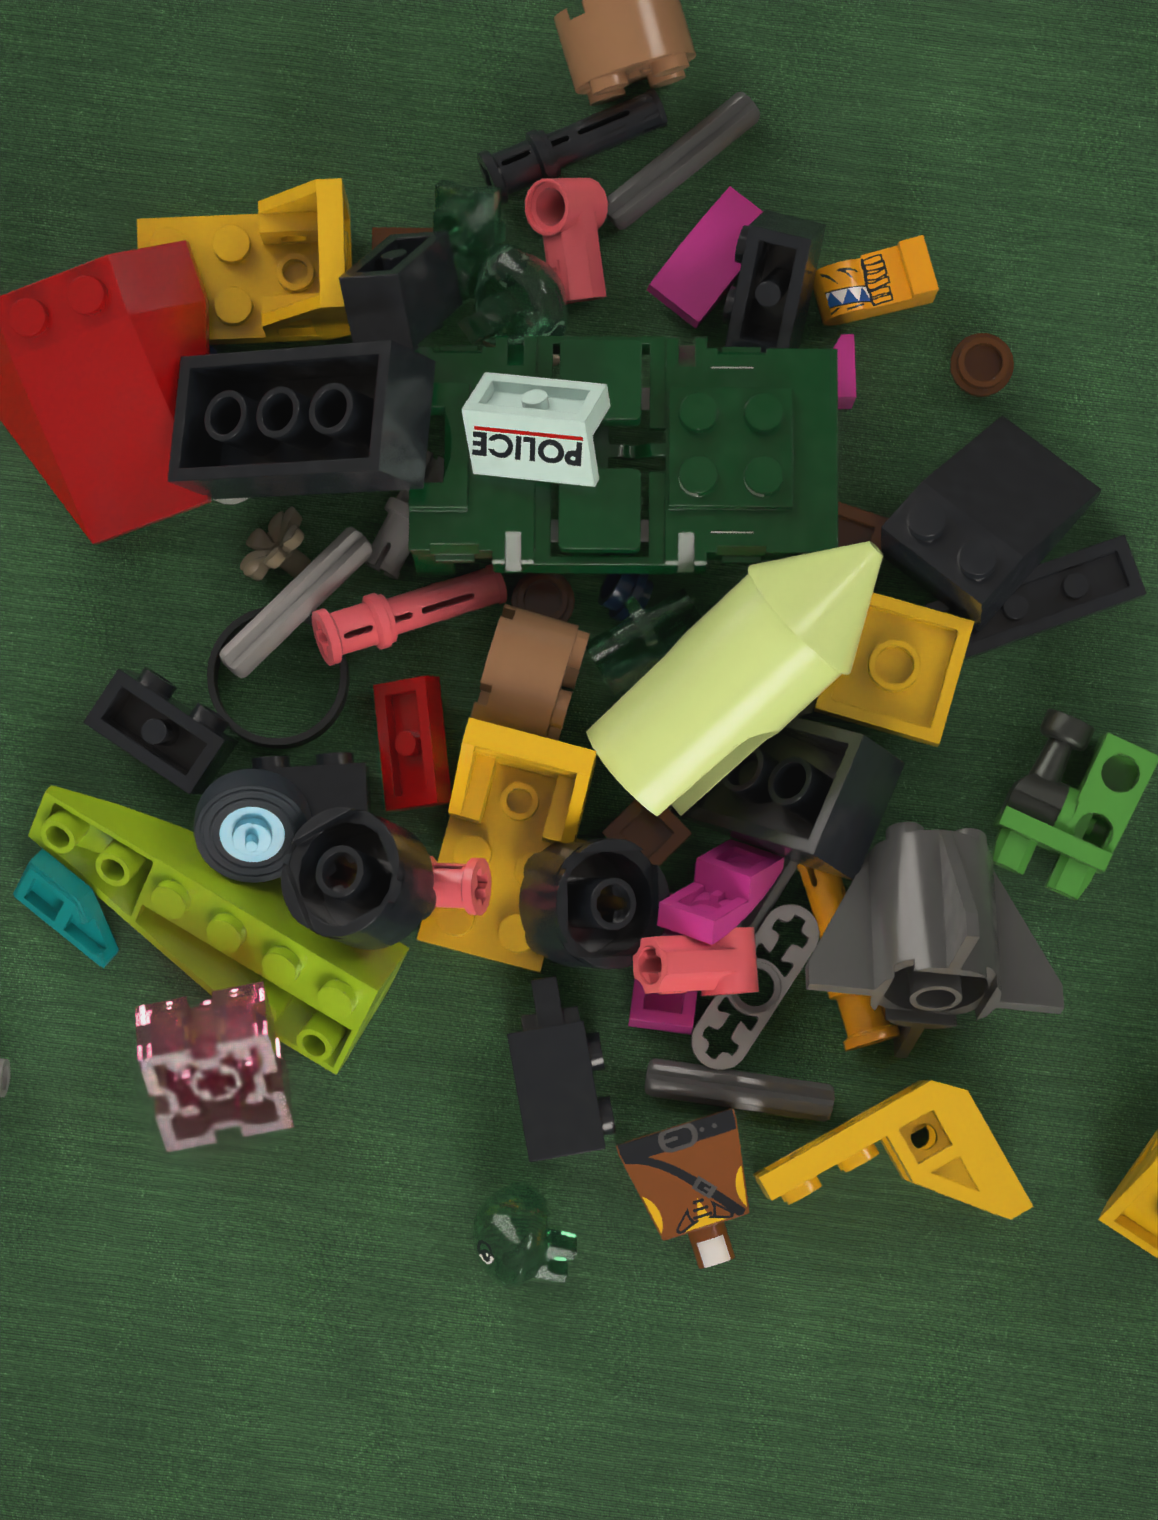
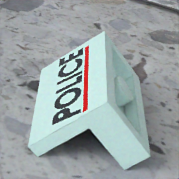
(535, 428)

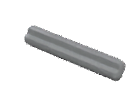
(296, 602)

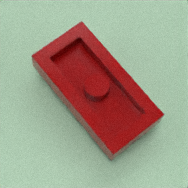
(412, 743)

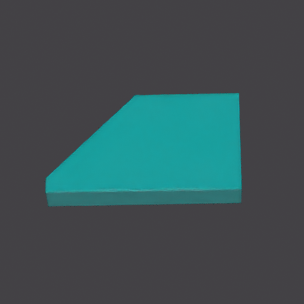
(66, 906)

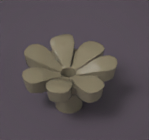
(276, 547)

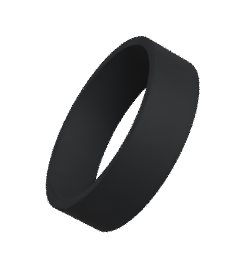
(275, 743)

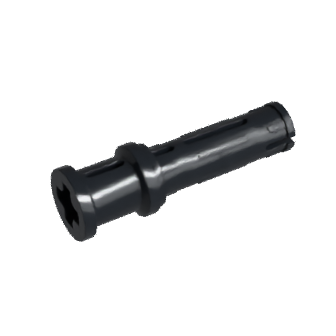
(546, 154)

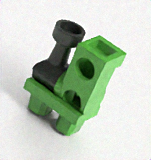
(1066, 821)

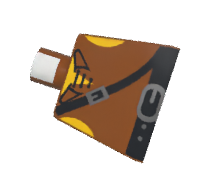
(692, 1182)

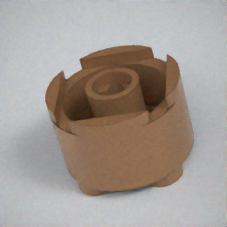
(623, 45)
(526, 671)

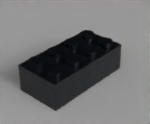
(302, 421)

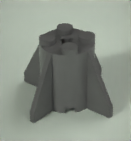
(932, 936)

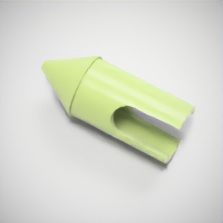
(738, 675)

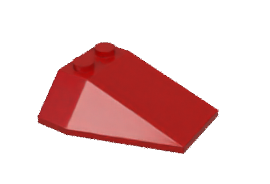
(97, 378)

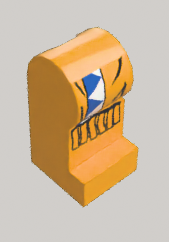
(876, 283)

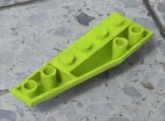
(217, 926)

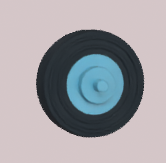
(249, 824)

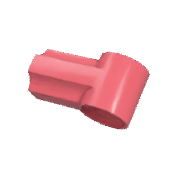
(569, 219)
(689, 964)

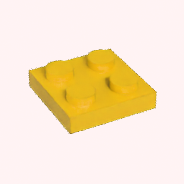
(901, 671)

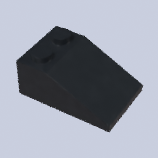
(986, 520)
(805, 796)

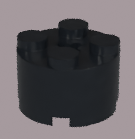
(358, 879)
(591, 902)

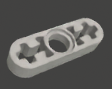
(741, 1035)

